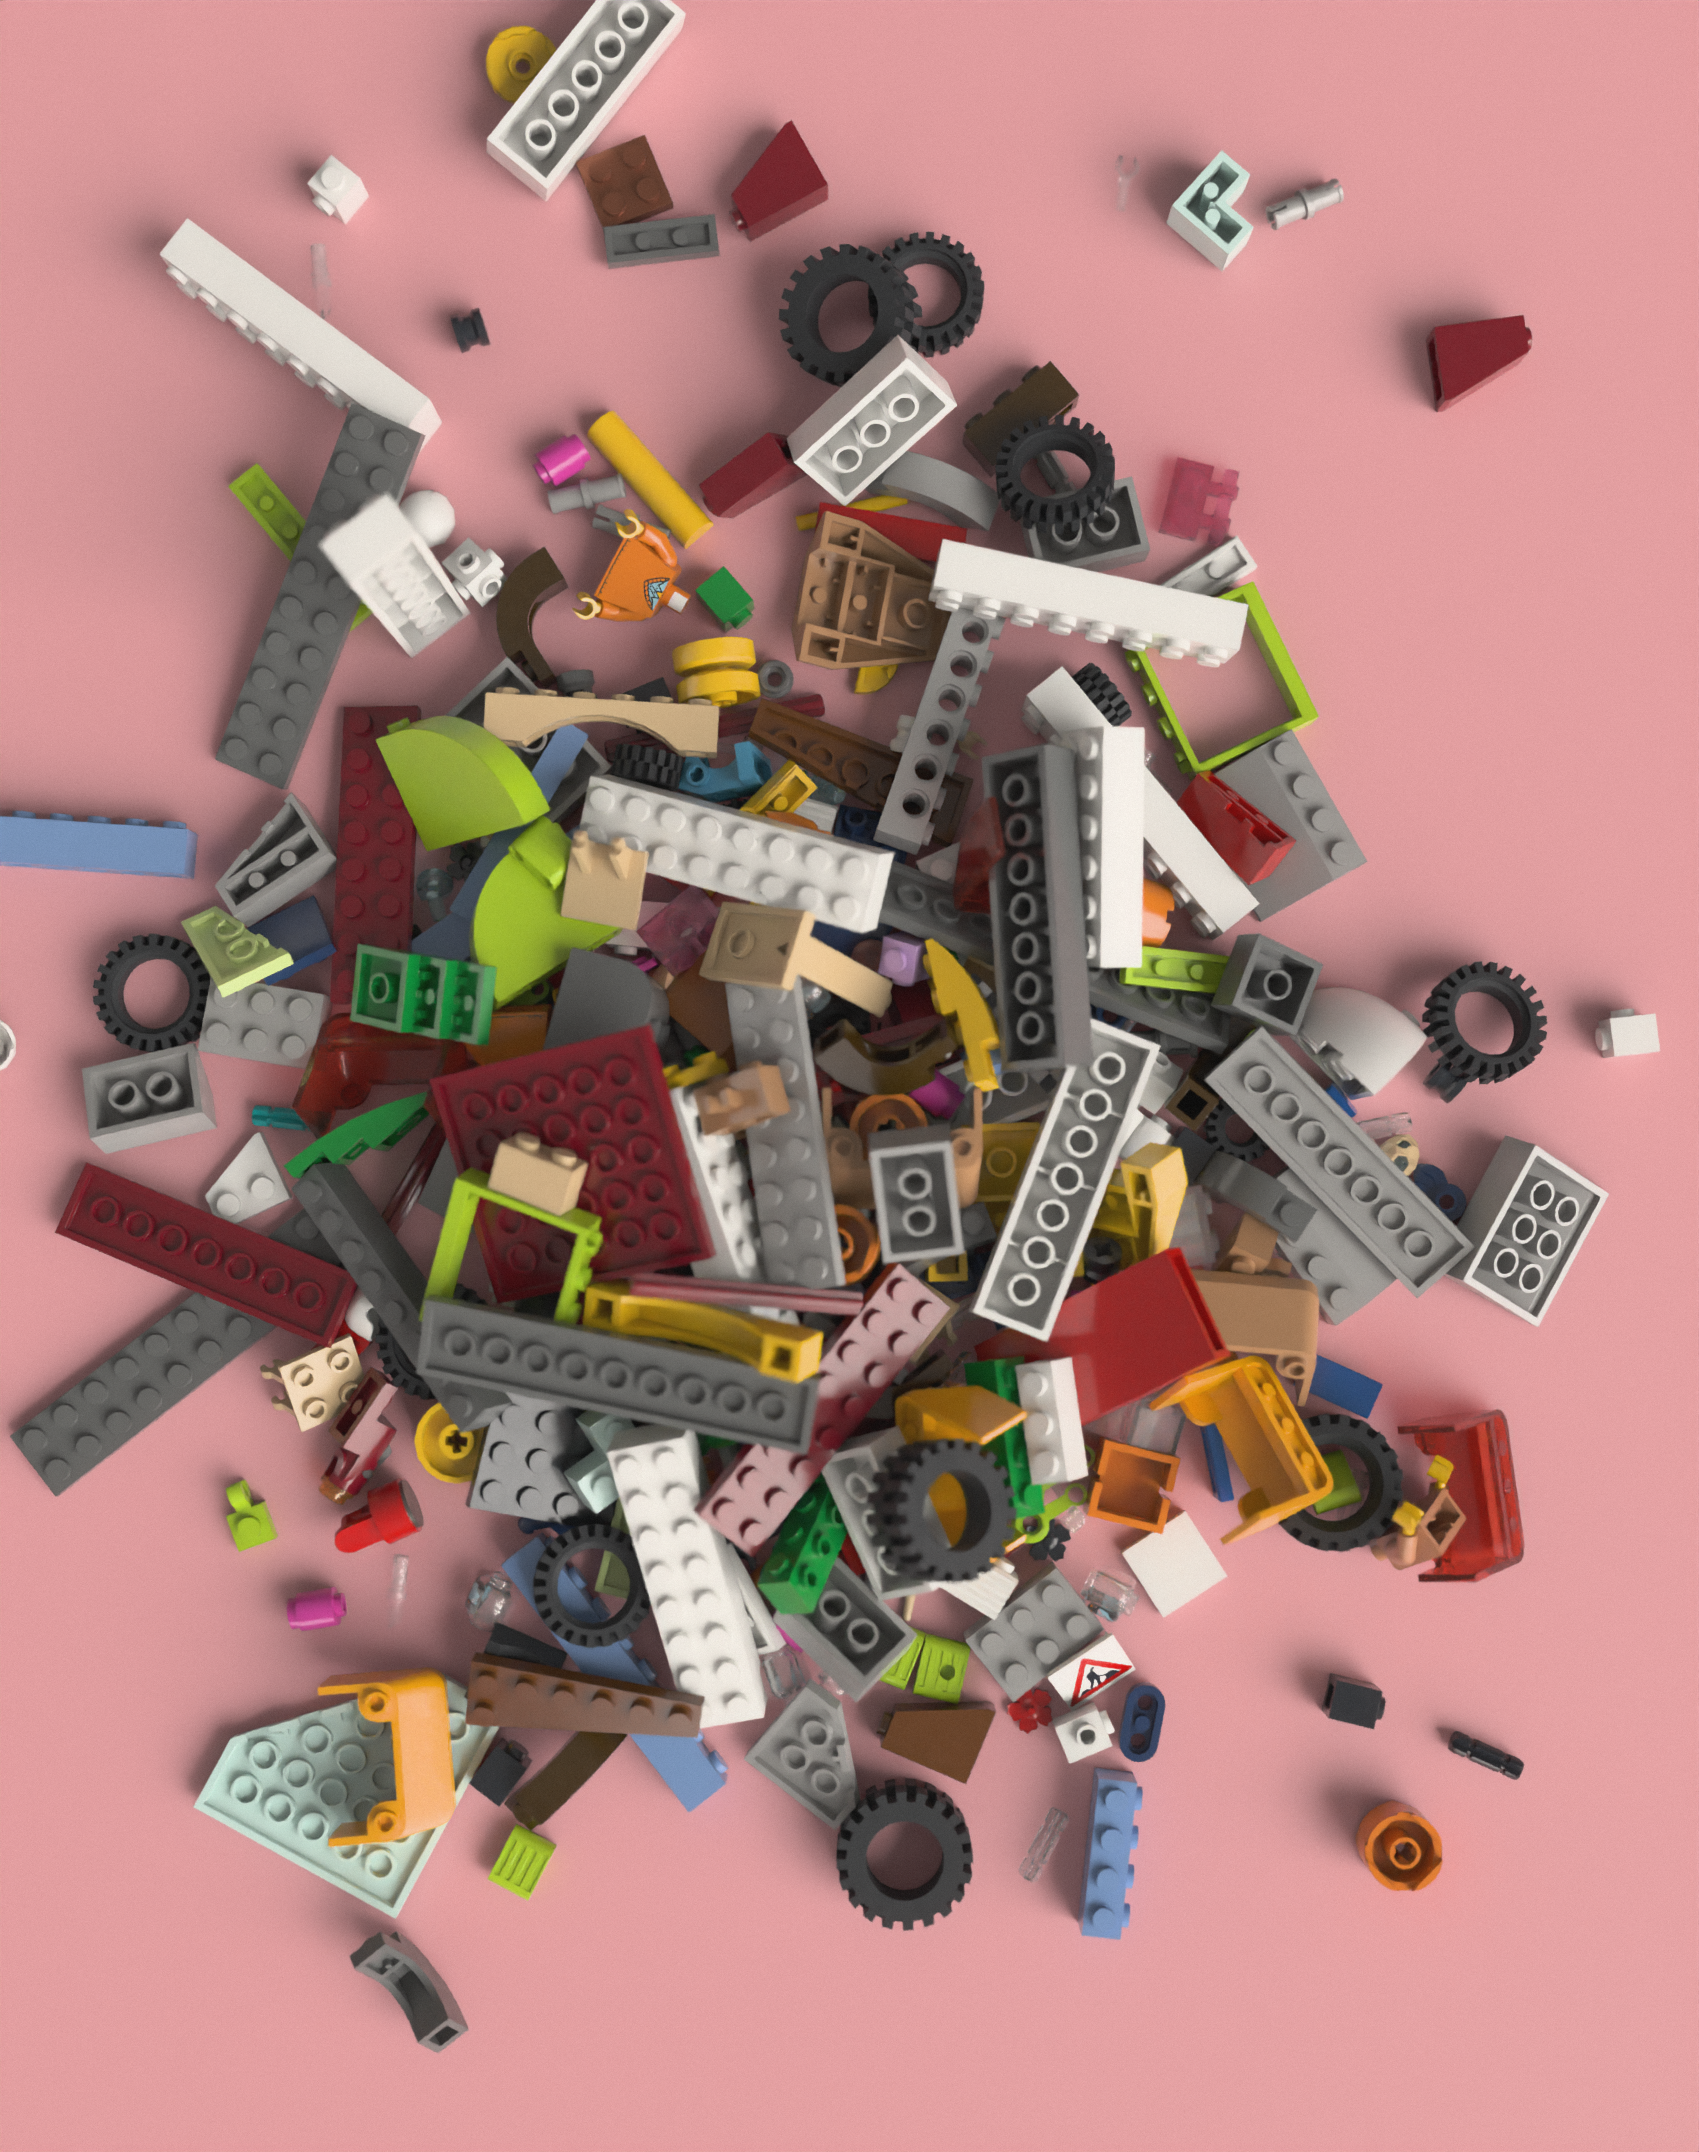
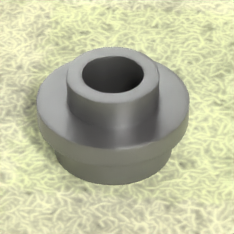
(781, 669)

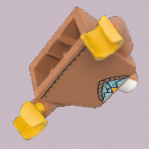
(1424, 1527)

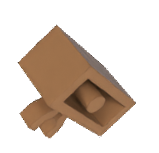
(741, 1099)
(1250, 1250)

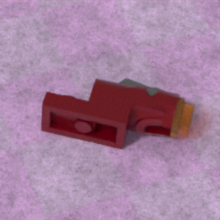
(362, 1437)

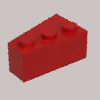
(1235, 828)

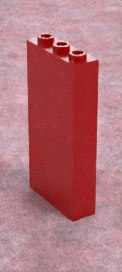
(1125, 1335)

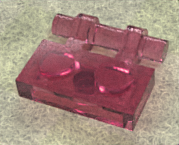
(1187, 498)

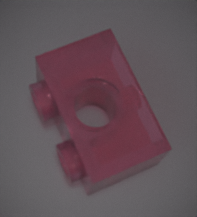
(664, 930)

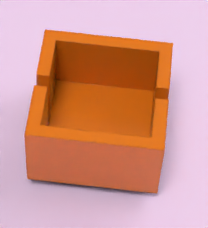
(1131, 1485)

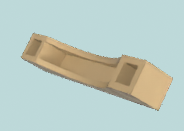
(522, 719)

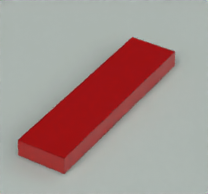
(915, 536)

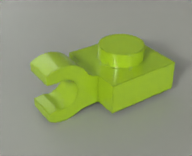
(250, 1522)

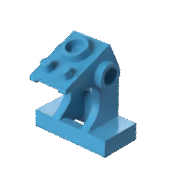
(737, 780)

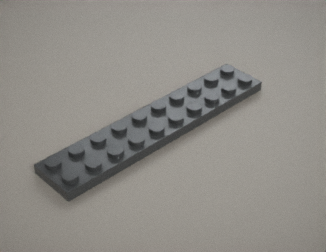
(314, 604)
(927, 910)
(614, 1374)
(149, 1376)

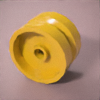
(717, 671)
(440, 1450)

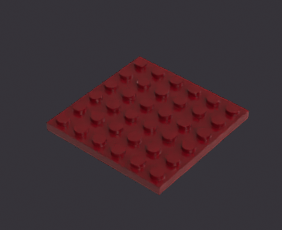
(614, 1112)

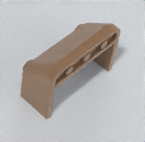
(853, 1177)
(1266, 1318)

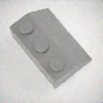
(148, 1099)

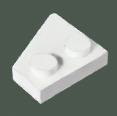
(249, 1184)

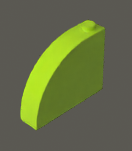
(458, 780)
(523, 932)

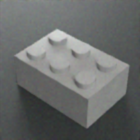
(1107, 543)
(264, 1024)
(915, 1193)
(1033, 1631)
(849, 1632)

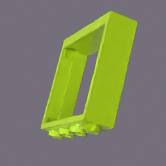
(1280, 666)
(457, 1227)

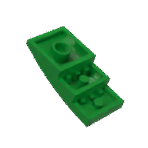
(423, 994)
(375, 1129)

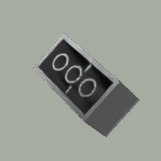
(606, 997)

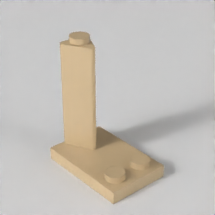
(774, 945)

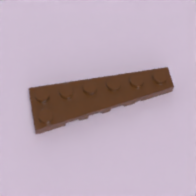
(853, 763)
(548, 1697)

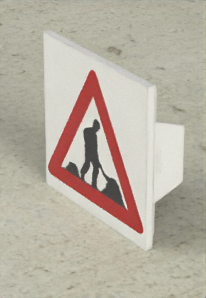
(1090, 1671)

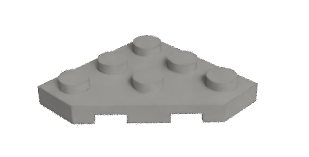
(810, 1755)

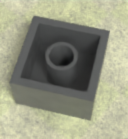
(1267, 984)

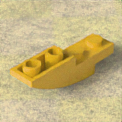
(963, 1001)

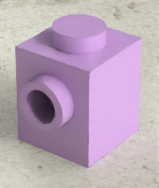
(903, 958)

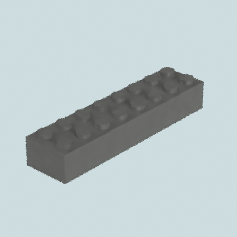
(1038, 912)

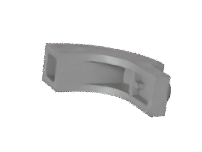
(941, 487)

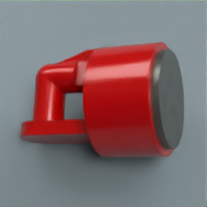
(388, 1516)

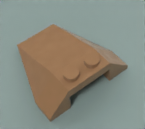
(863, 601)

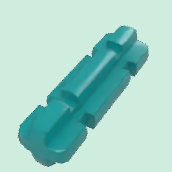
(279, 1118)

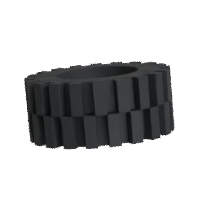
(894, 317)
(1383, 1487)
(902, 1519)
(914, 1805)

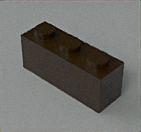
(1041, 394)

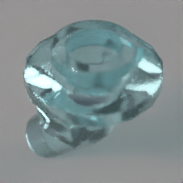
(826, 792)
(434, 887)

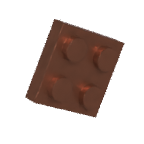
(625, 183)

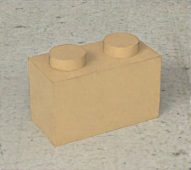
(538, 1174)

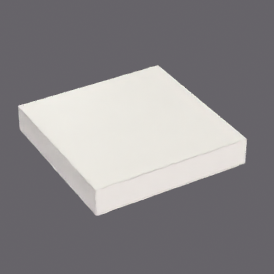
(1174, 1564)

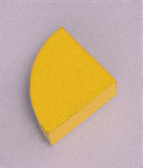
(874, 678)

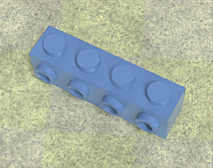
(1108, 1853)

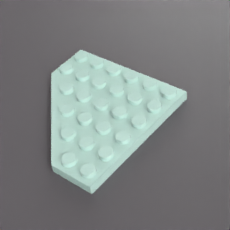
(328, 1768)

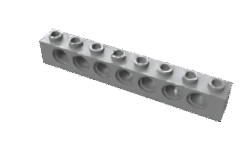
(895, 825)

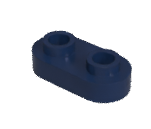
(1143, 1721)

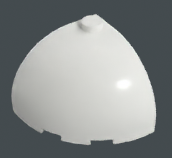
(1357, 1039)

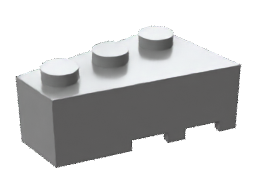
(278, 865)

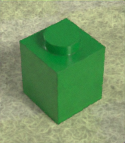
(726, 600)

